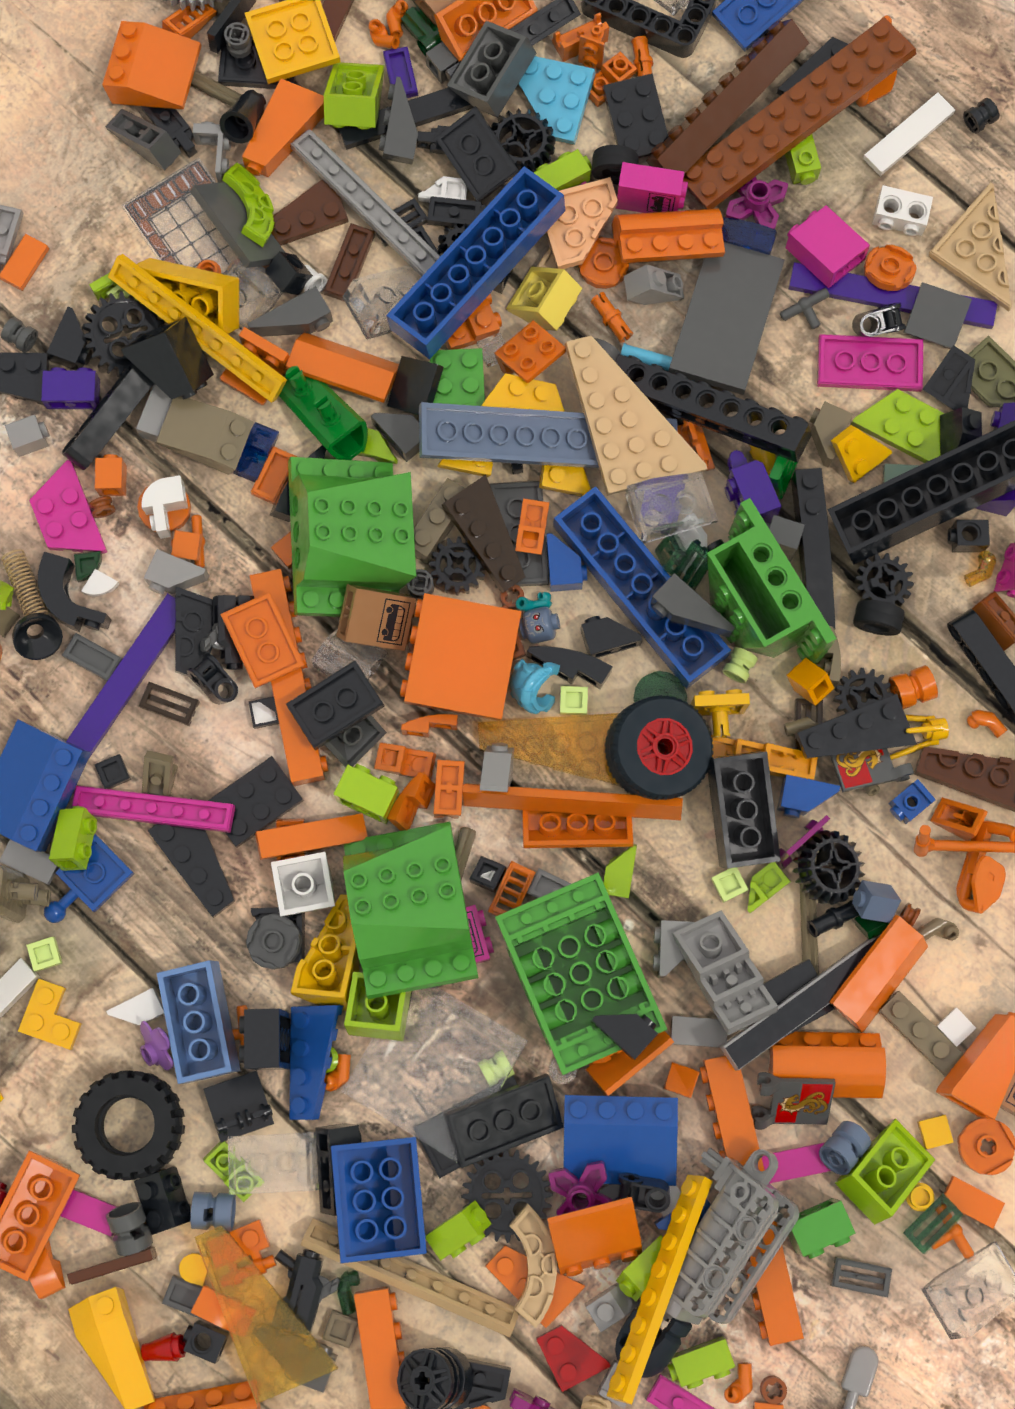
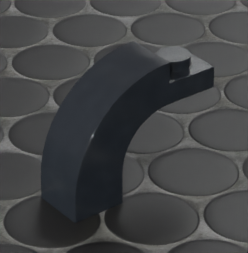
(53, 585)

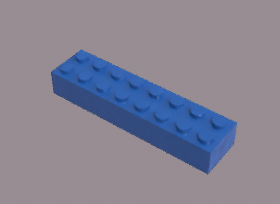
(476, 262)
(631, 579)

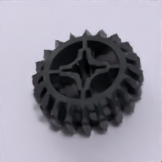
(534, 133)
(833, 851)

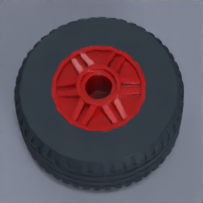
(682, 741)

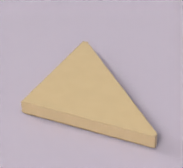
(976, 250)

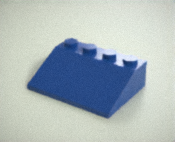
(36, 783)
(623, 1132)
(378, 1200)

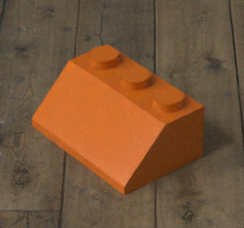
(621, 1067)

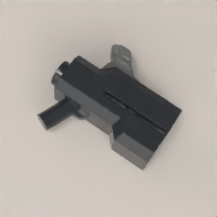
(219, 636)
(306, 1284)

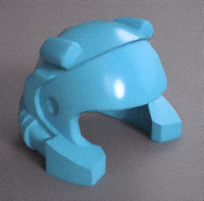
(527, 681)

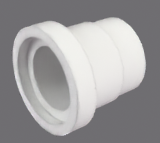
(317, 280)

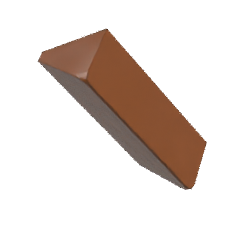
(998, 619)

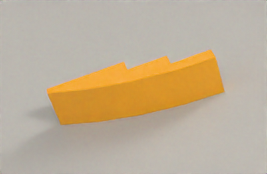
(781, 759)

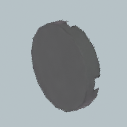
(274, 941)

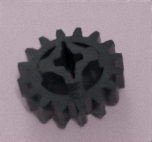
(882, 570)
(449, 573)
(867, 687)

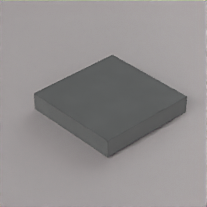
(937, 315)

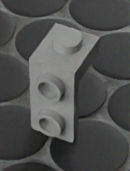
(211, 134)

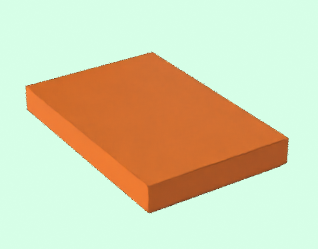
(262, 640)

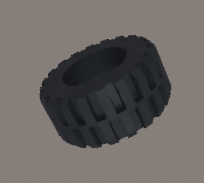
(91, 1117)

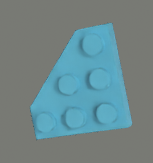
(559, 94)

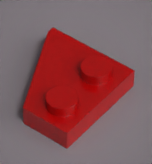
(570, 1357)

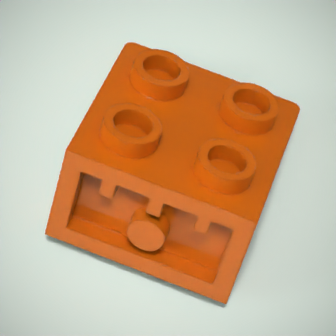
(267, 352)
(529, 352)

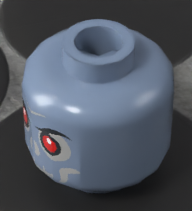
(539, 625)

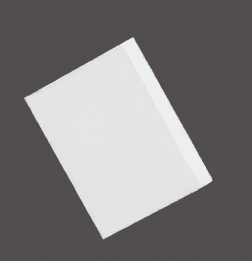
(303, 884)

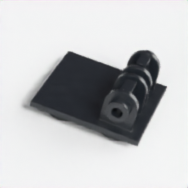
(238, 1106)

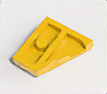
(858, 452)

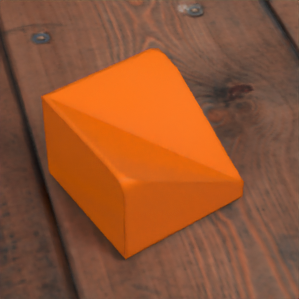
(681, 1080)

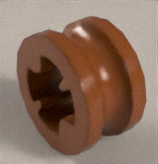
(102, 507)
(504, 596)
(909, 914)
(775, 1399)

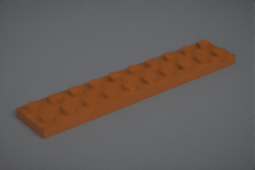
(798, 113)

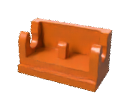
(568, 43)
(449, 789)

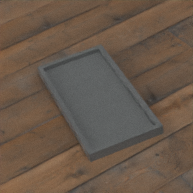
(727, 318)

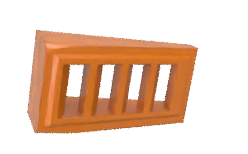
(174, 25)
(521, 870)

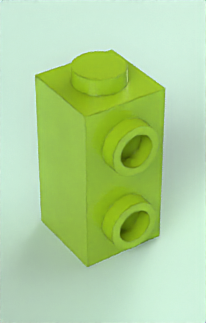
(804, 162)
(567, 171)
(73, 839)
(457, 1230)
(636, 1275)
(701, 1362)

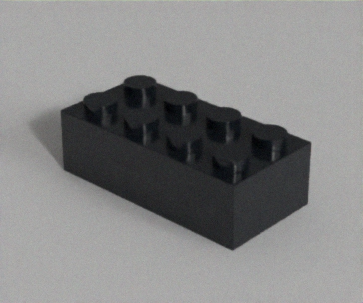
(743, 809)
(265, 1039)

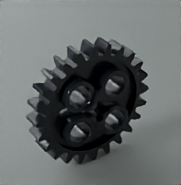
(116, 312)
(506, 1168)

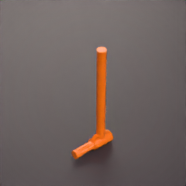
(925, 844)

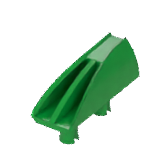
(325, 415)

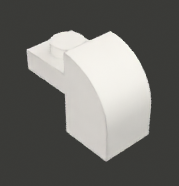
(161, 497)

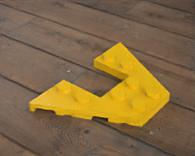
(537, 395)

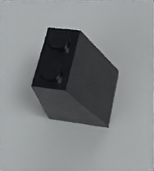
(171, 359)

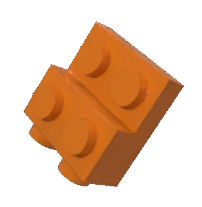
(477, 326)

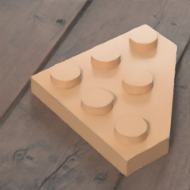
(580, 225)

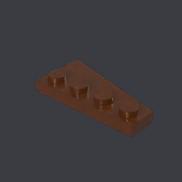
(972, 774)

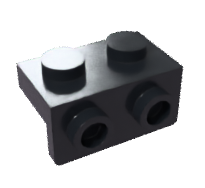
(163, 1200)

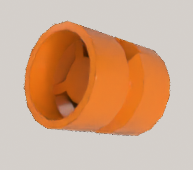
(917, 686)

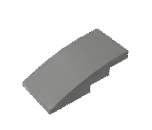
(725, 972)

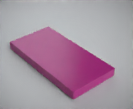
(870, 362)

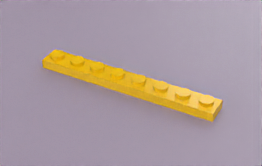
(209, 336)
(659, 1289)

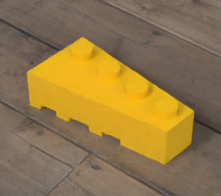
(206, 291)

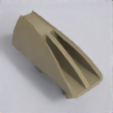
(18, 893)

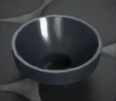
(41, 645)

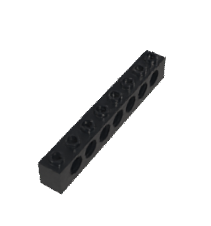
(787, 445)

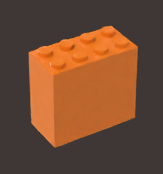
(460, 656)

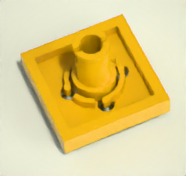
(721, 706)

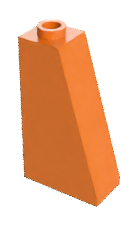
(286, 118)
(984, 1070)

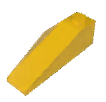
(329, 965)
(110, 1340)

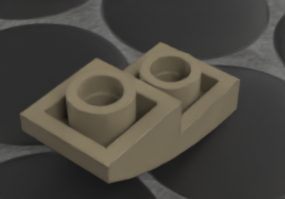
(833, 666)

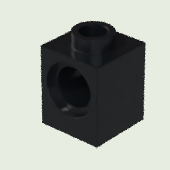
(288, 273)
(977, 528)
(218, 1341)

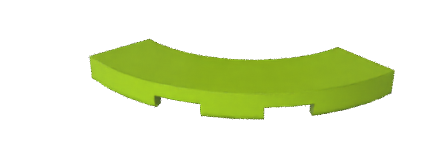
(257, 203)

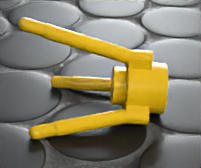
(933, 730)

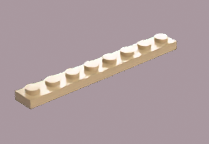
(419, 1282)

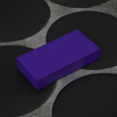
(399, 65)

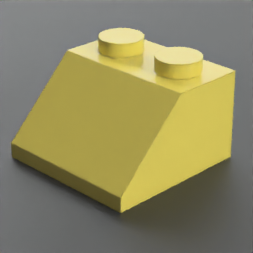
(545, 297)

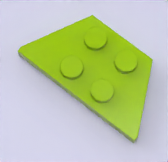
(903, 425)

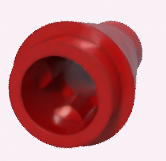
(164, 1349)

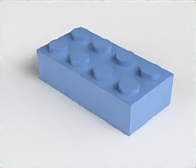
(198, 1022)

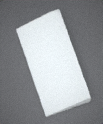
(16, 984)

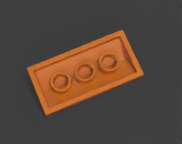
(463, 20)
(343, 366)
(575, 830)
(879, 973)
(32, 1211)

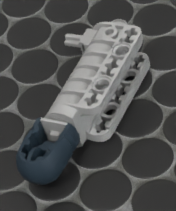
(720, 1251)

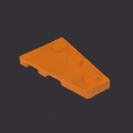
(511, 1270)

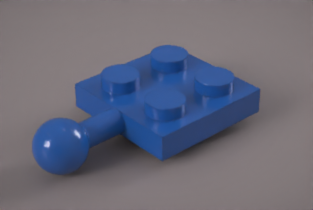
(94, 885)

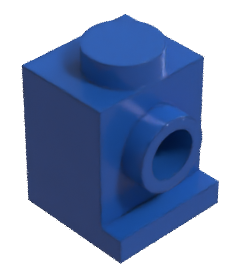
(920, 795)

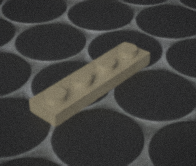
(921, 1033)

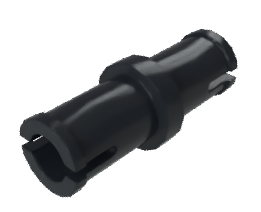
(832, 919)

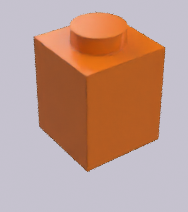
(110, 475)

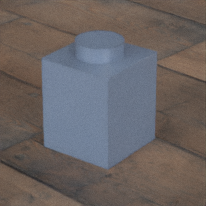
(876, 901)

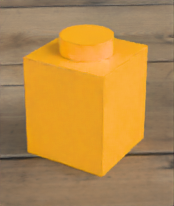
(810, 681)

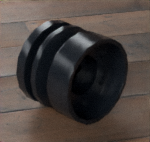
(449, 1378)

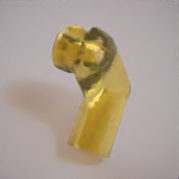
(985, 569)

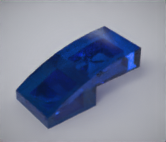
(748, 235)
(256, 451)

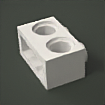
(903, 204)

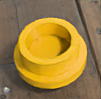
(920, 1197)

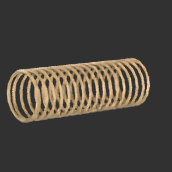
(8, 561)

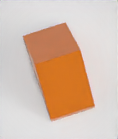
(958, 818)

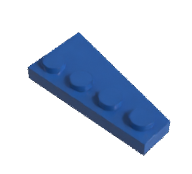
(310, 1047)

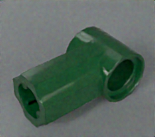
(421, 29)

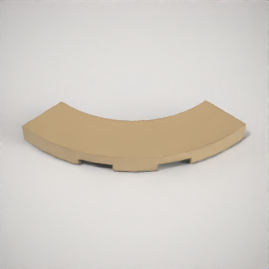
(541, 1265)

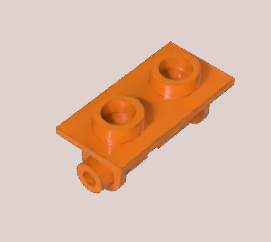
(591, 48)
(696, 439)

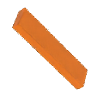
(310, 836)

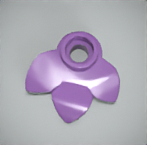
(155, 1047)

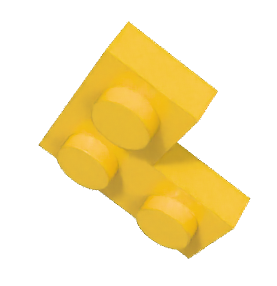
(41, 1017)

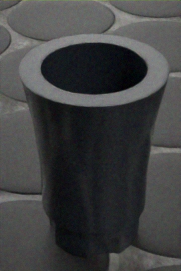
(241, 119)

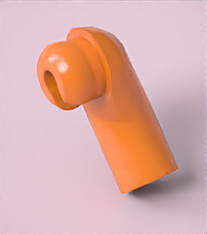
(394, 18)
(380, 35)
(987, 719)
(340, 1075)
(742, 1385)

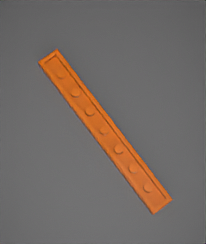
(573, 802)

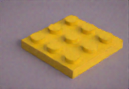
(292, 38)

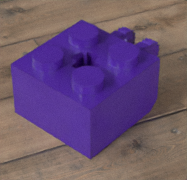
(752, 482)

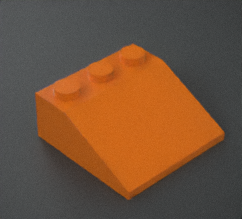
(150, 67)
(595, 1236)

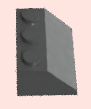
(492, 68)

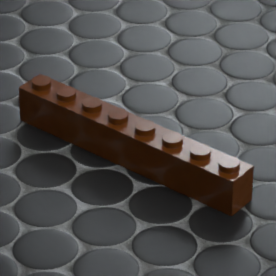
(730, 98)

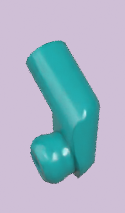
(525, 604)

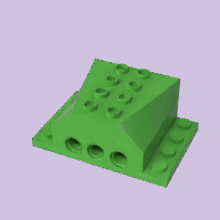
(348, 528)
(763, 594)
(408, 910)
(576, 967)

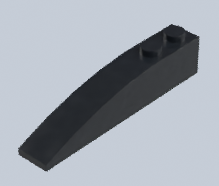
(815, 541)

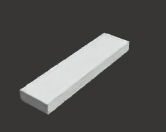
(909, 134)

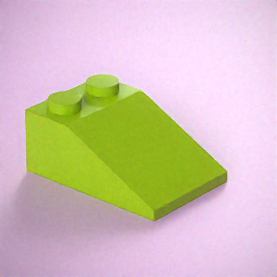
(353, 95)
(886, 1173)

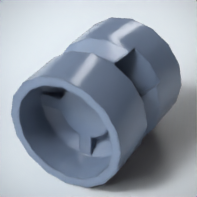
(844, 1148)
(223, 1210)

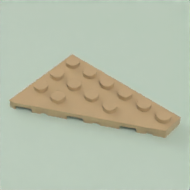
(625, 428)

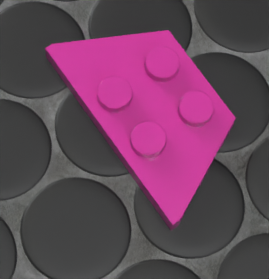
(66, 514)

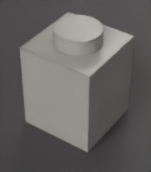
(27, 435)

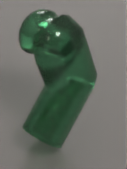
(344, 1291)

